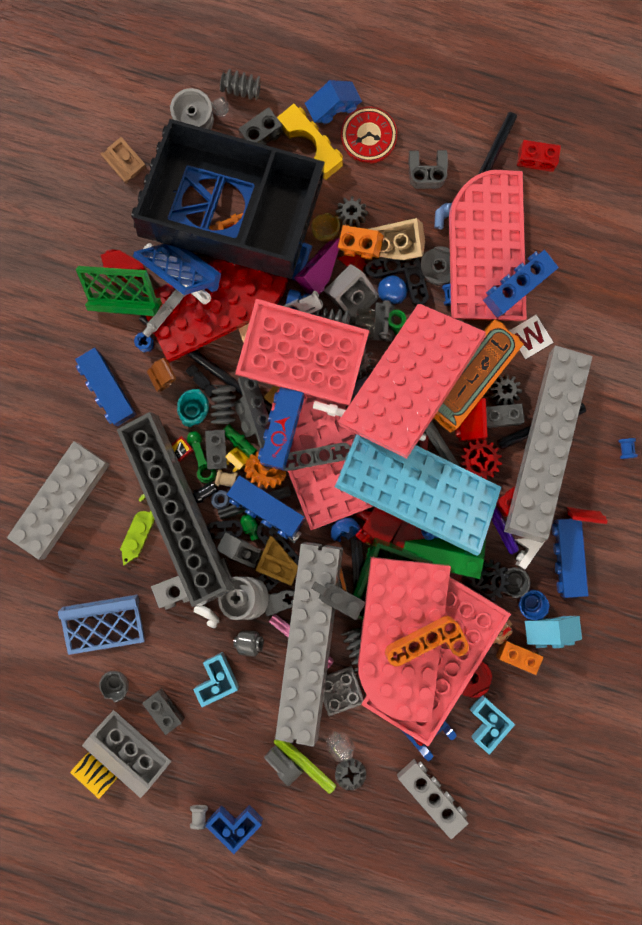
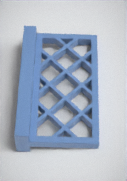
(98, 608)

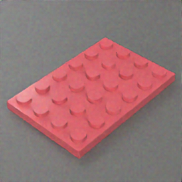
(302, 352)

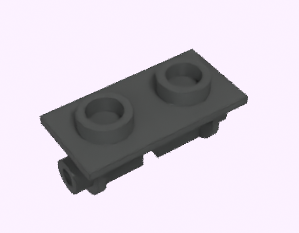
(382, 330)
(216, 449)

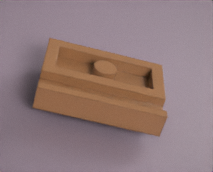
(123, 160)

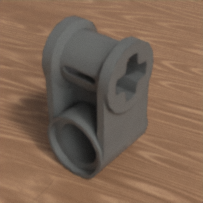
(278, 603)

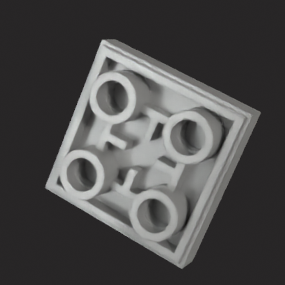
(341, 691)

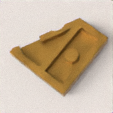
(277, 563)

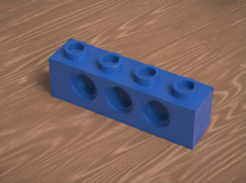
(543, 266)

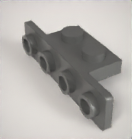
(252, 410)

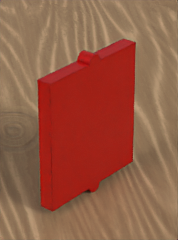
(587, 515)

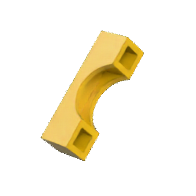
(297, 125)

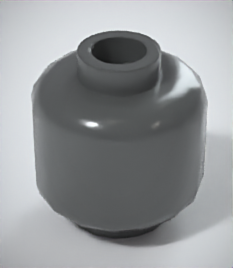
(248, 643)

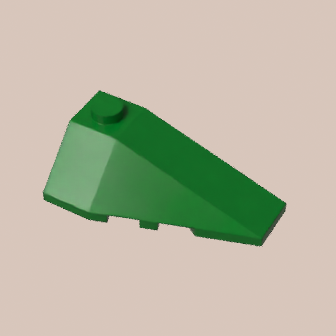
(445, 553)

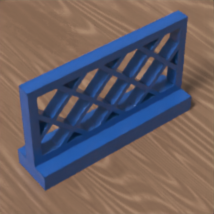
(185, 260)

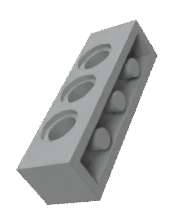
(163, 590)
(449, 824)

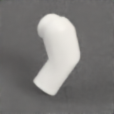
(209, 614)

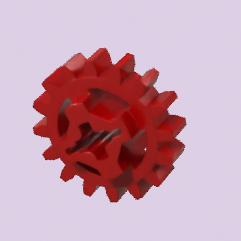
(482, 469)

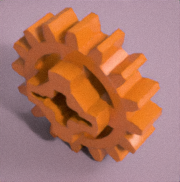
(263, 474)

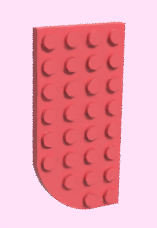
(486, 243)
(315, 484)
(399, 602)

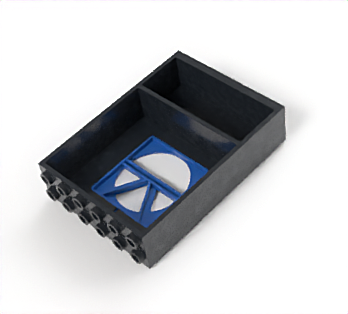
(275, 185)

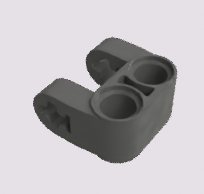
(427, 172)

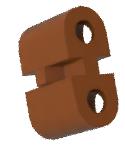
(161, 374)

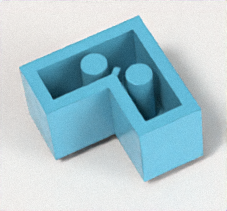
(553, 631)
(221, 681)
(494, 726)

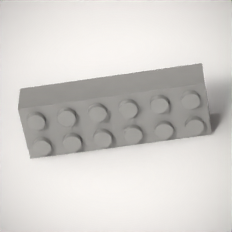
(58, 501)

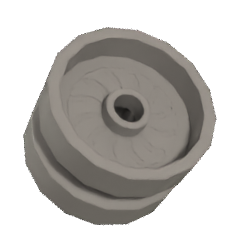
(193, 108)
(246, 600)

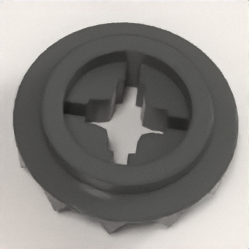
(342, 770)

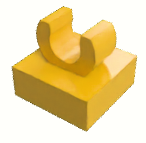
(237, 458)

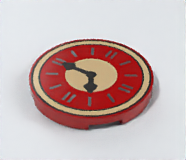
(369, 135)

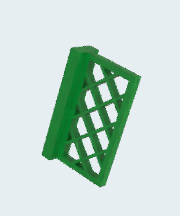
(120, 302)

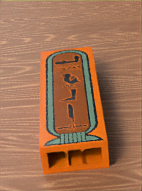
(480, 373)

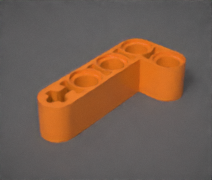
(424, 645)

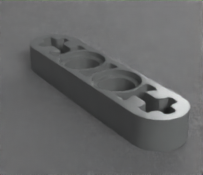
(315, 459)

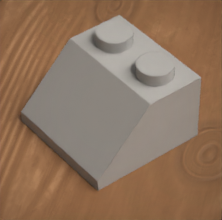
(351, 291)

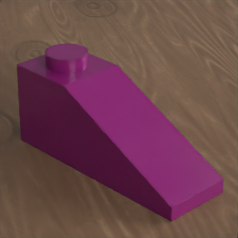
(319, 268)

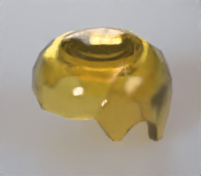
(325, 227)

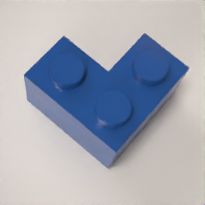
(332, 99)
(233, 831)

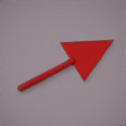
(357, 261)

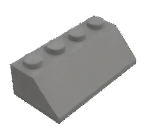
(126, 753)

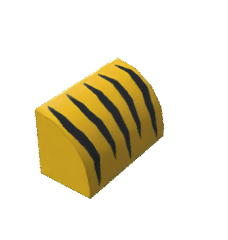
(93, 775)

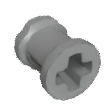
(198, 816)

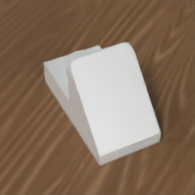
(525, 557)

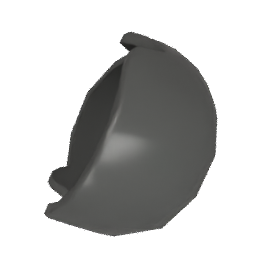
(519, 582)
(114, 685)

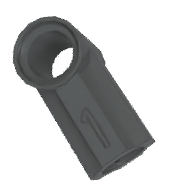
(287, 769)

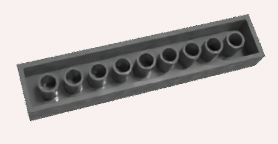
(175, 510)

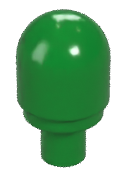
(249, 526)

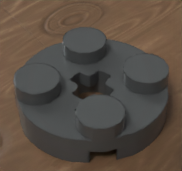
(432, 257)

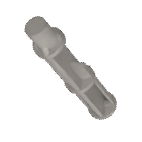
(163, 313)

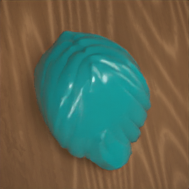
(192, 407)

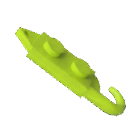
(137, 534)

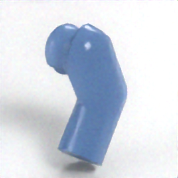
(440, 214)

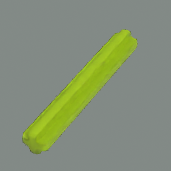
(306, 765)

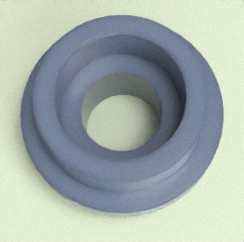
(214, 499)

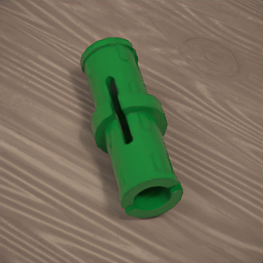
(239, 441)

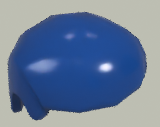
(392, 289)
(344, 527)
(534, 605)

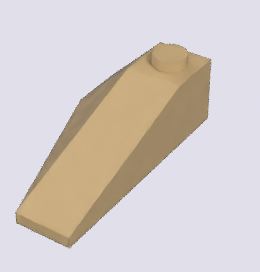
(401, 240)

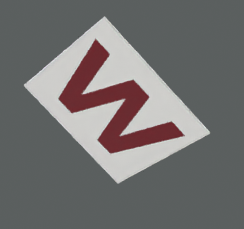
(532, 335)

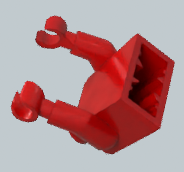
(377, 525)

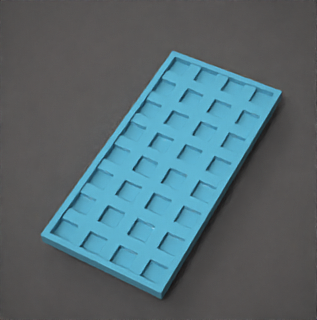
(422, 491)

